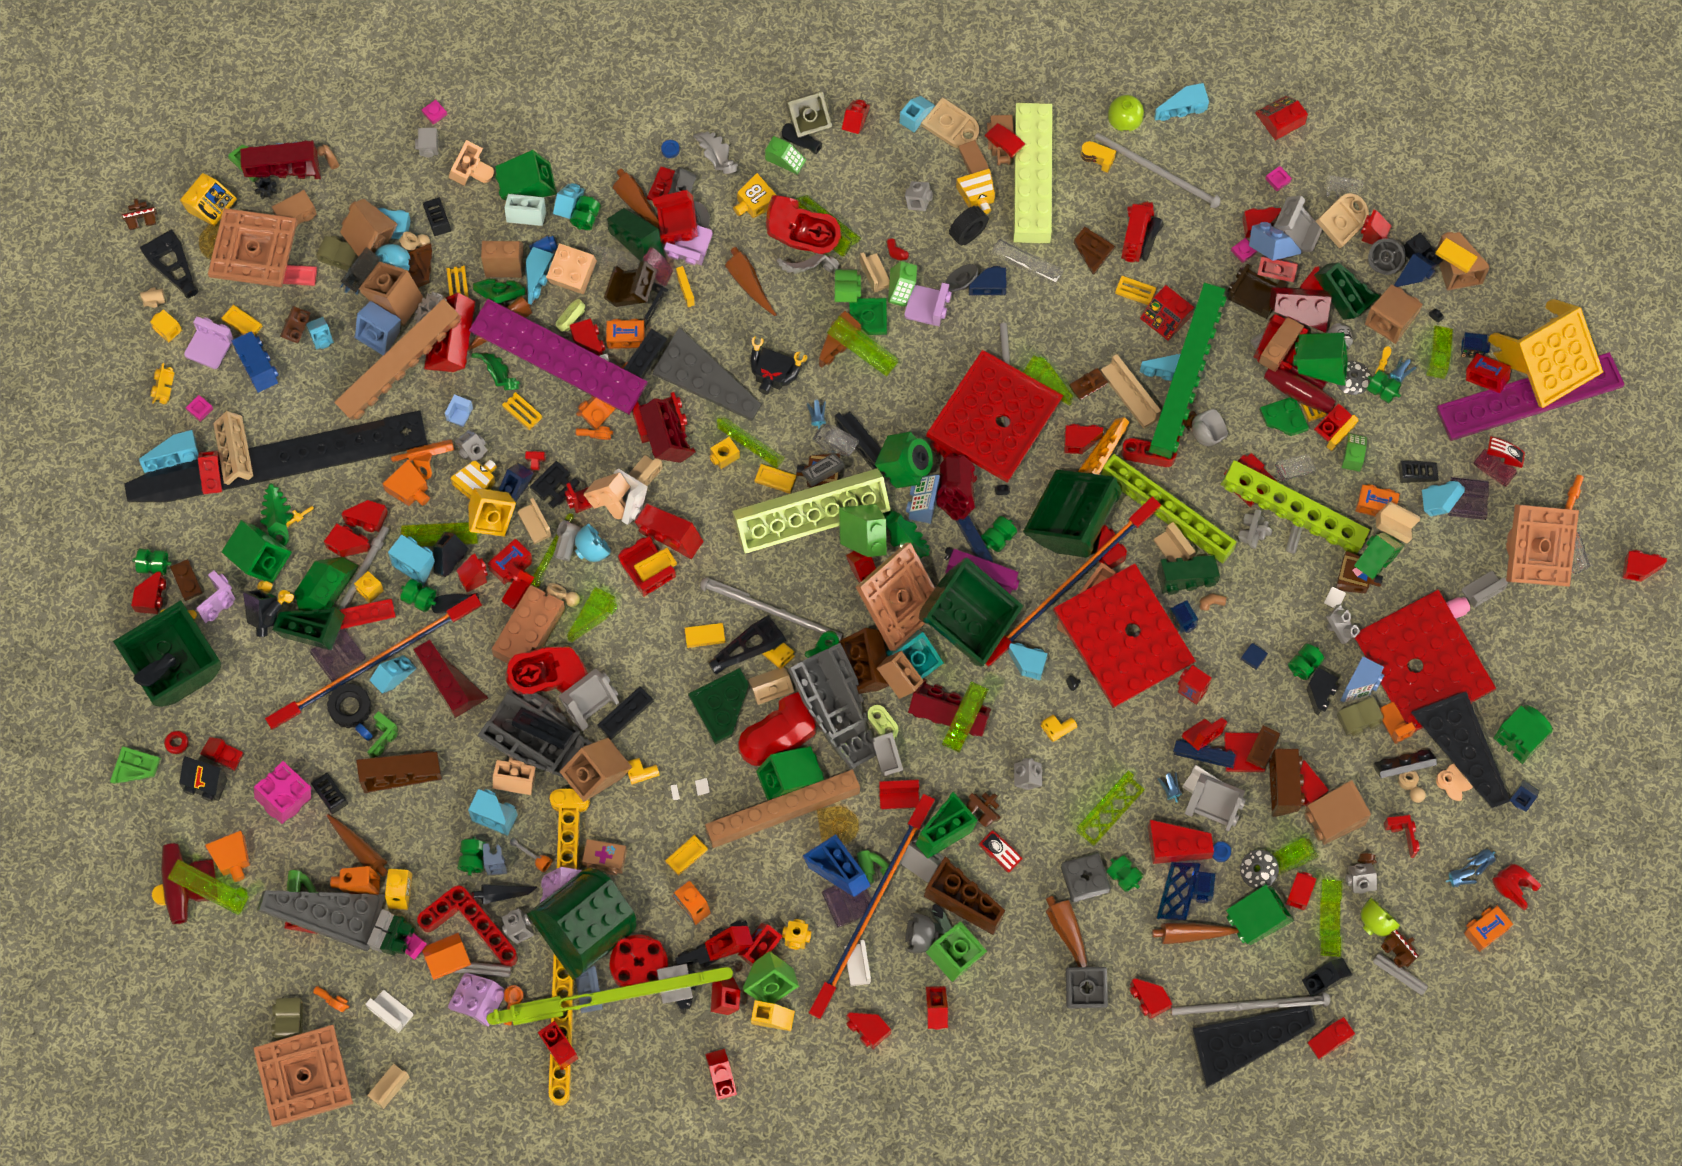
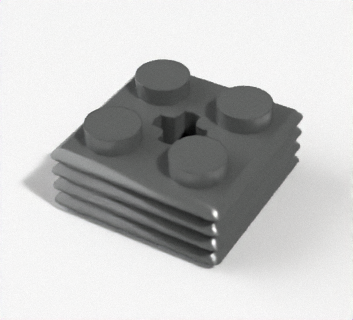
(1080, 888)
(1076, 978)

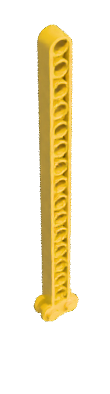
(567, 804)

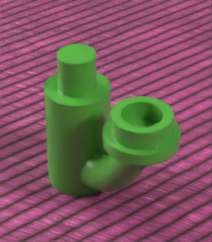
(866, 860)
(295, 879)

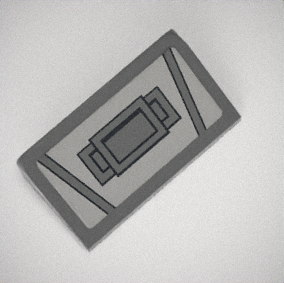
(823, 469)

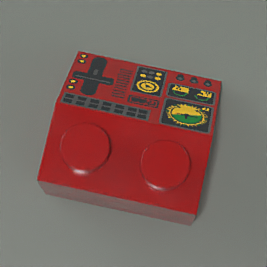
(1282, 116)
(1167, 313)

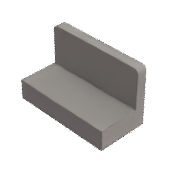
(1484, 588)
(917, 862)

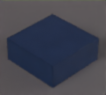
(1254, 656)

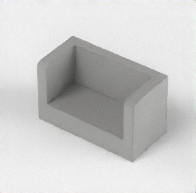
(887, 753)

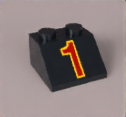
(202, 779)

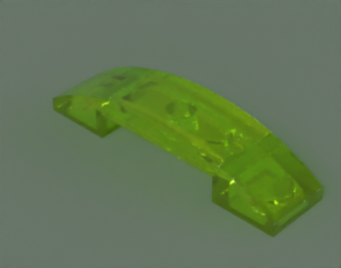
(1330, 918)

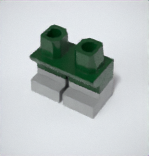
(389, 933)

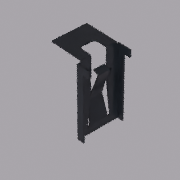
(656, 301)

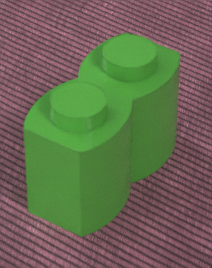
(847, 285)

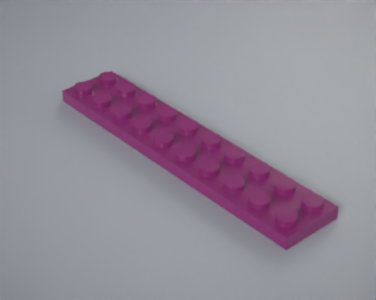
(558, 356)
(1517, 402)

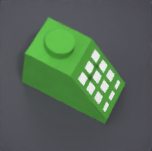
(784, 155)
(901, 283)
(1354, 452)

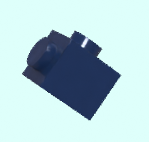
(1524, 796)

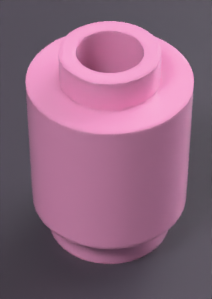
(1459, 606)

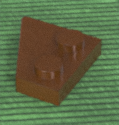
(1093, 249)
(420, 265)

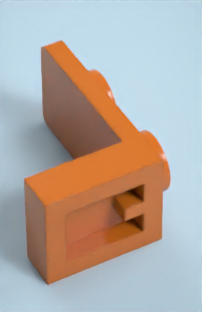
(1395, 723)

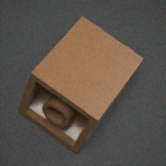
(366, 227)
(502, 258)
(1453, 276)
(392, 290)
(1393, 313)
(595, 768)
(1337, 813)

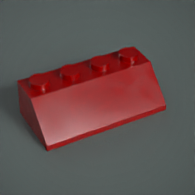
(451, 352)

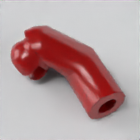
(895, 252)

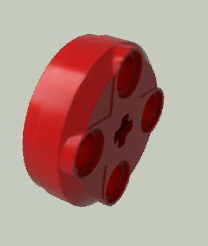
(638, 962)

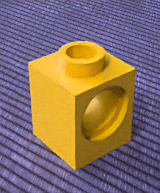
(165, 325)
(727, 446)
(368, 587)

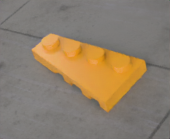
(1104, 448)

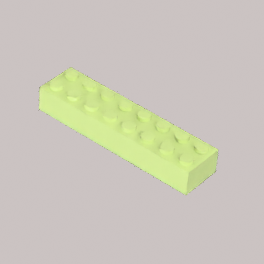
(1033, 174)
(807, 510)

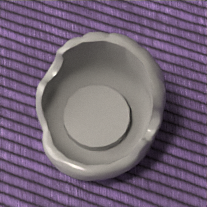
(1209, 428)

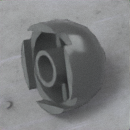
(1381, 261)
(920, 933)

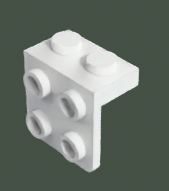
(633, 497)

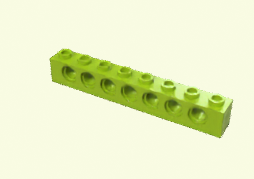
(1304, 505)
(1172, 510)

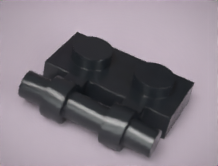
(550, 481)

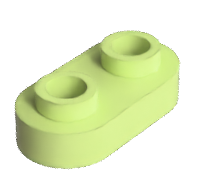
(569, 316)
(884, 722)

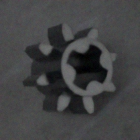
(260, 188)

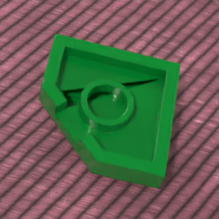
(498, 291)
(870, 314)
(1285, 416)

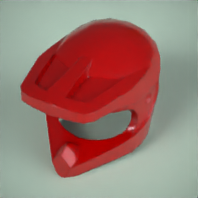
(1508, 883)

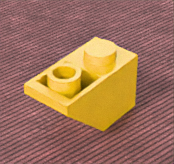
(772, 1016)

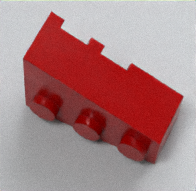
(669, 530)
(1178, 843)

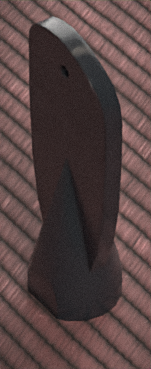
(804, 141)
(1155, 226)
(445, 602)
(155, 670)

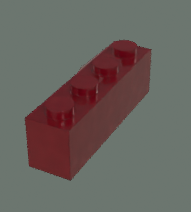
(281, 160)
(451, 684)
(940, 707)

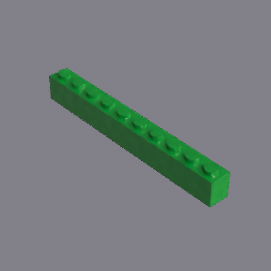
(1187, 370)

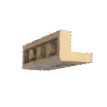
(1131, 392)
(235, 445)

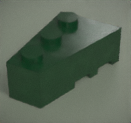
(634, 233)
(1346, 292)
(1187, 574)
(310, 627)

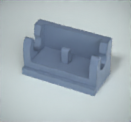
(494, 863)
(587, 984)

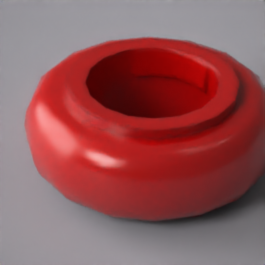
(181, 748)

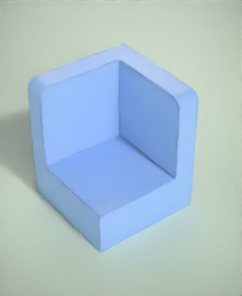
(458, 410)

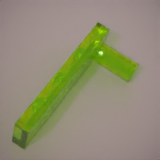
(209, 887)

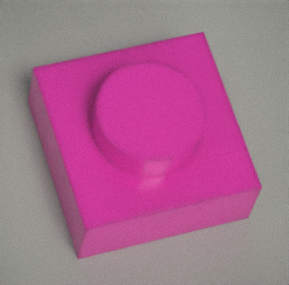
(434, 112)
(1278, 178)
(1243, 250)
(199, 408)
(415, 946)

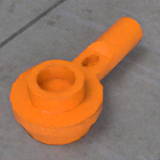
(601, 433)
(512, 995)
(338, 1003)

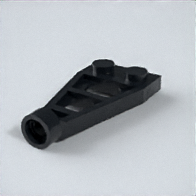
(162, 246)
(770, 636)

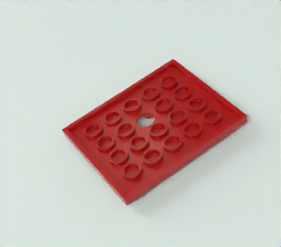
(988, 392)
(1432, 635)
(1118, 661)

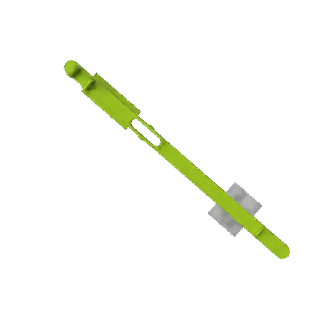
(673, 985)

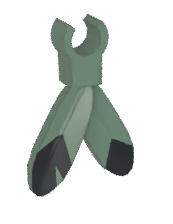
(943, 923)

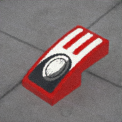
(1512, 454)
(1000, 850)

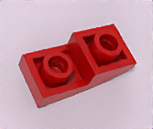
(1005, 139)

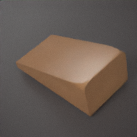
(973, 157)

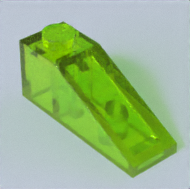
(1440, 352)
(1042, 371)
(595, 611)
(1294, 855)

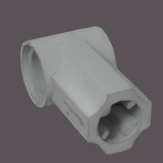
(566, 540)

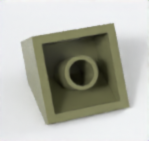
(808, 113)

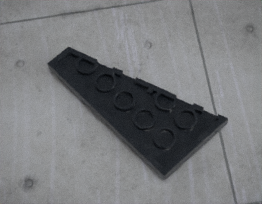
(1460, 737)
(1236, 1043)

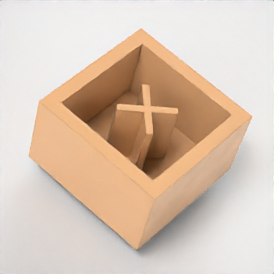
(571, 268)

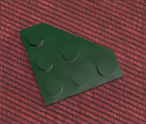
(721, 704)

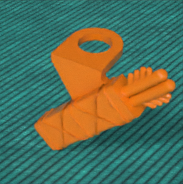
(422, 455)

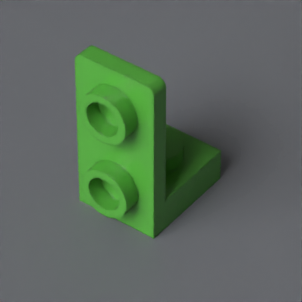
(389, 734)

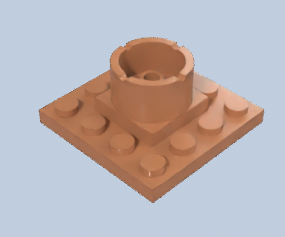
(252, 247)
(1541, 545)
(896, 595)
(289, 1061)

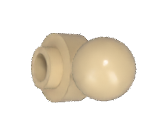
(410, 241)
(571, 599)
(1416, 793)

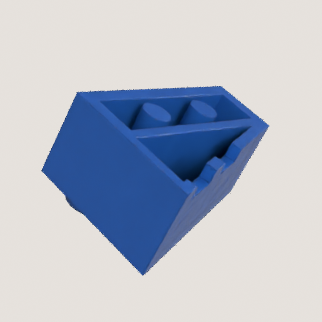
(255, 361)
(837, 866)

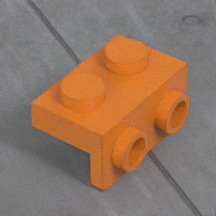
(594, 411)

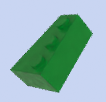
(1380, 552)
(946, 827)

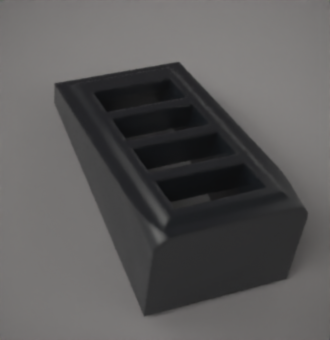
(441, 226)
(1410, 478)
(337, 805)

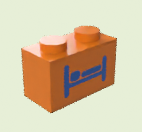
(624, 333)
(1373, 499)
(1488, 928)

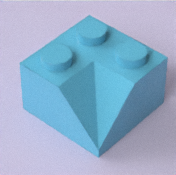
(411, 558)
(492, 814)

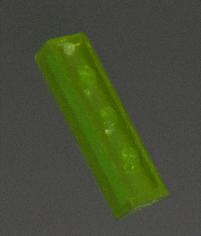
(862, 346)
(749, 442)
(430, 533)

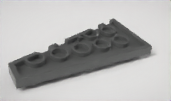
(696, 371)
(333, 915)

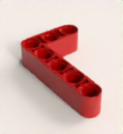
(1140, 456)
(473, 920)

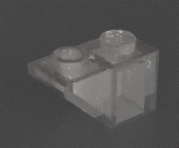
(835, 440)

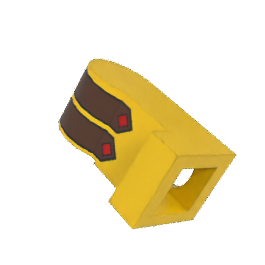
(1098, 154)

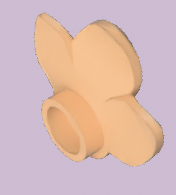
(1456, 784)

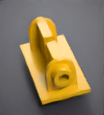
(162, 377)

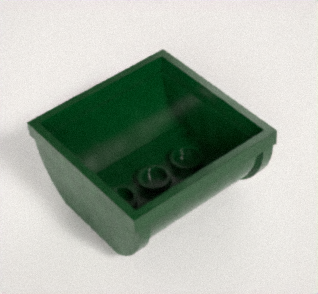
(1073, 512)
(970, 611)
(177, 634)
(583, 920)

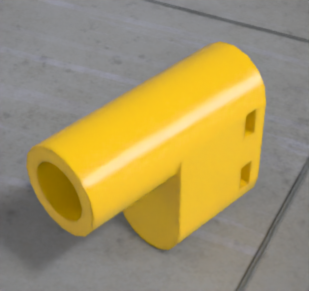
(780, 655)
(1056, 730)
(639, 774)

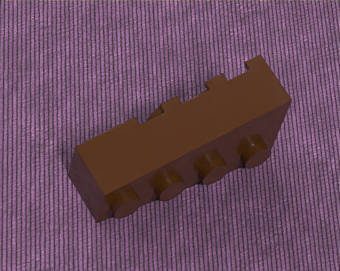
(398, 771)
(964, 898)

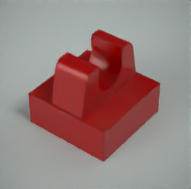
(535, 458)

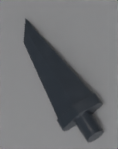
(496, 893)

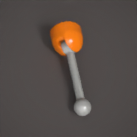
(542, 862)

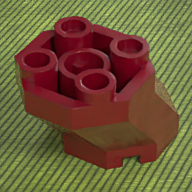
(957, 486)

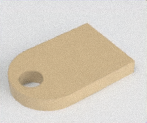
(950, 123)
(1342, 220)

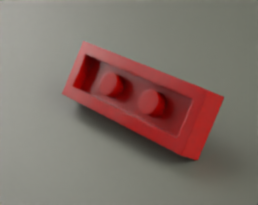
(368, 613)

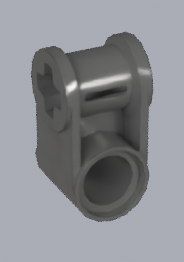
(682, 180)

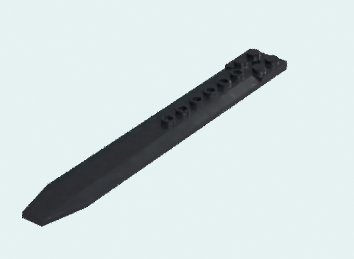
(289, 458)

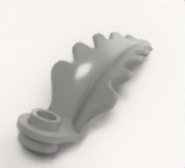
(716, 152)
(829, 264)

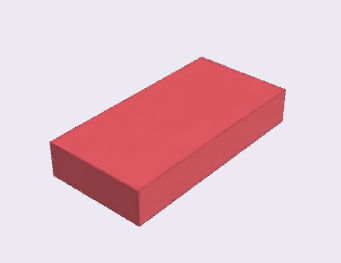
(300, 275)

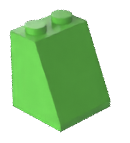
(863, 529)

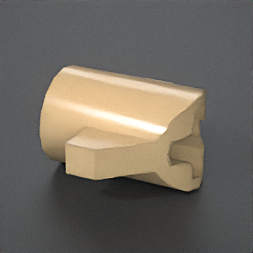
(153, 297)

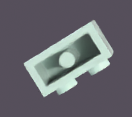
(525, 209)

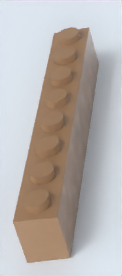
(398, 360)
(782, 808)

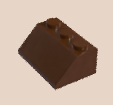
(865, 653)
(1286, 781)

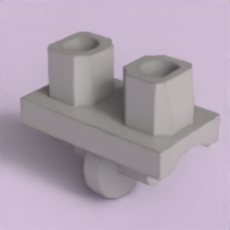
(1258, 529)
(1340, 623)

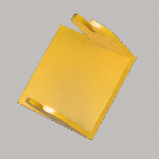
(1553, 356)

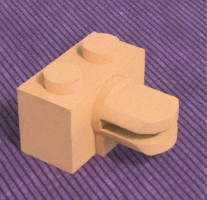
(469, 165)
(609, 493)
(514, 776)

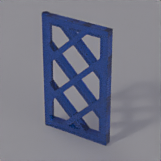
(1184, 867)

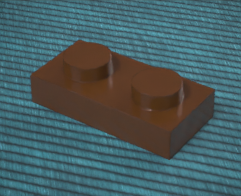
(186, 580)
(1263, 747)

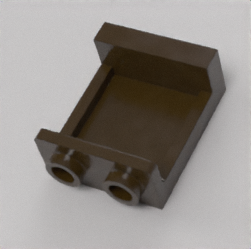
(631, 285)
(1253, 291)

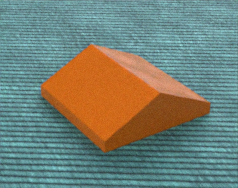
(446, 956)

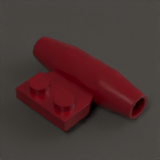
(1301, 388)
(175, 895)

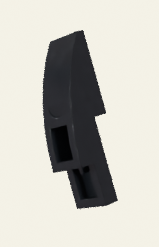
(701, 955)

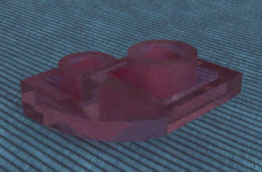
(663, 268)
(1495, 468)

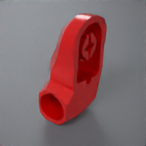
(800, 227)
(545, 670)
(778, 731)

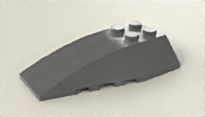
(833, 701)
(524, 746)

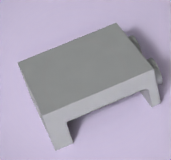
(1298, 224)
(588, 697)
(1216, 801)

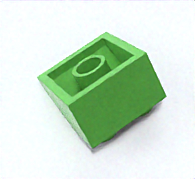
(956, 951)
(770, 979)

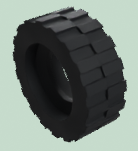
(968, 225)
(343, 692)

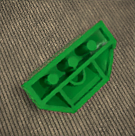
(324, 583)

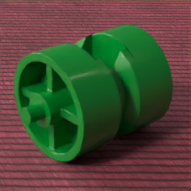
(585, 213)
(1384, 386)
(1001, 531)
(151, 561)
(415, 593)
(1305, 662)
(471, 858)
(1127, 876)

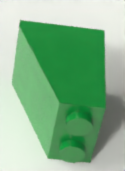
(526, 176)
(1322, 357)
(256, 552)
(789, 772)
(1259, 915)

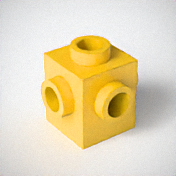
(796, 941)

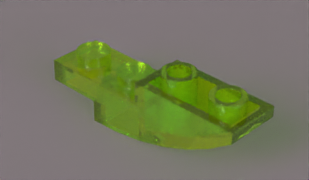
(965, 716)

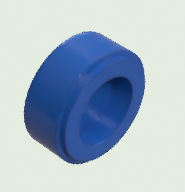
(670, 149)
(363, 732)
(1221, 852)

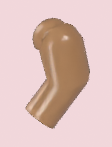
(330, 157)
(1211, 599)

